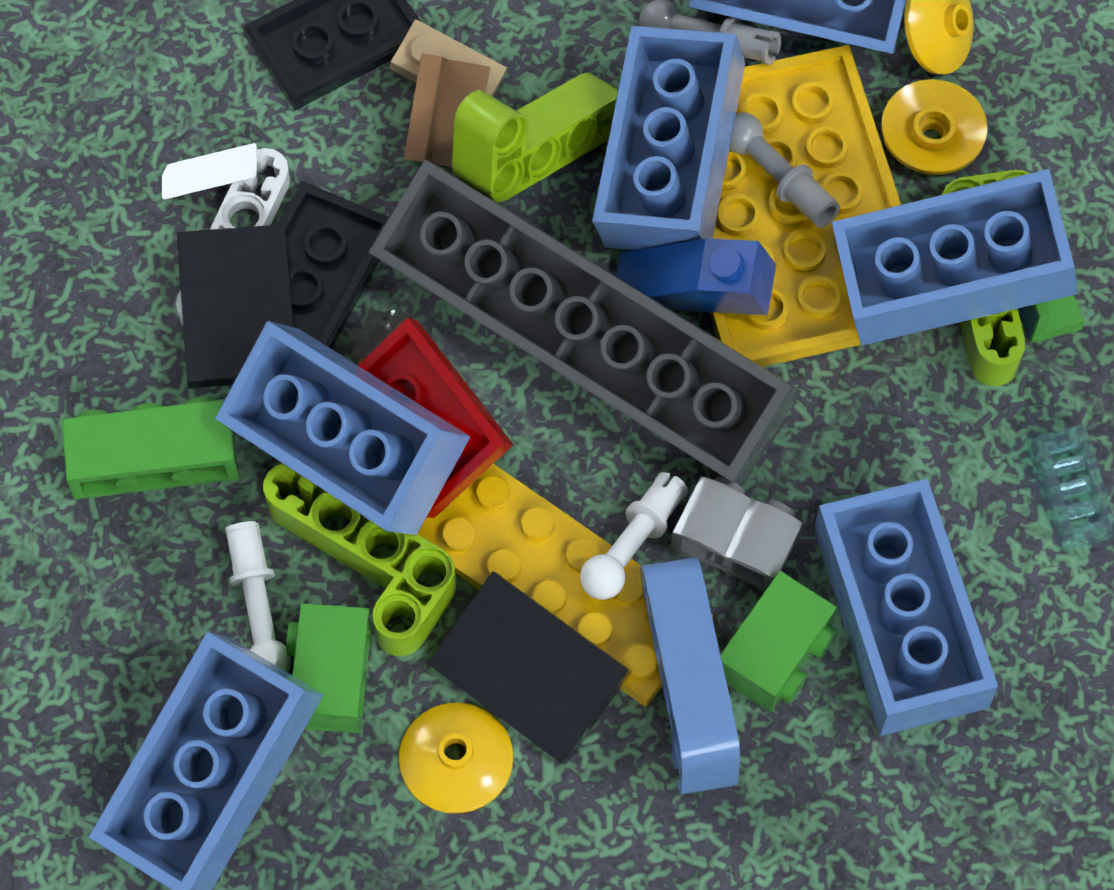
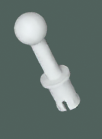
(250, 572)
(605, 574)

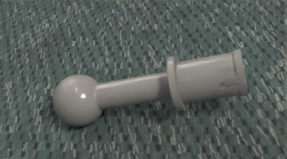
(754, 42)
(794, 183)

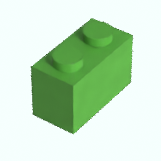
(777, 642)
(333, 658)

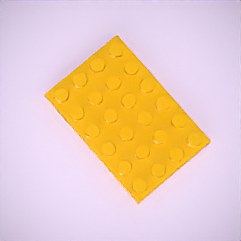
(819, 118)

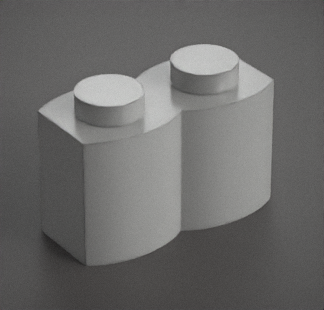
(735, 532)

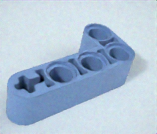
(691, 676)

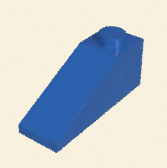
(703, 275)

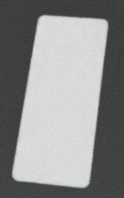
(209, 171)

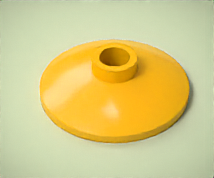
(939, 33)
(936, 107)
(460, 783)

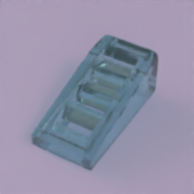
(1084, 460)

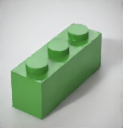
(148, 448)

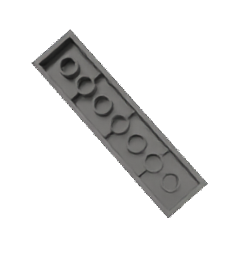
(585, 323)

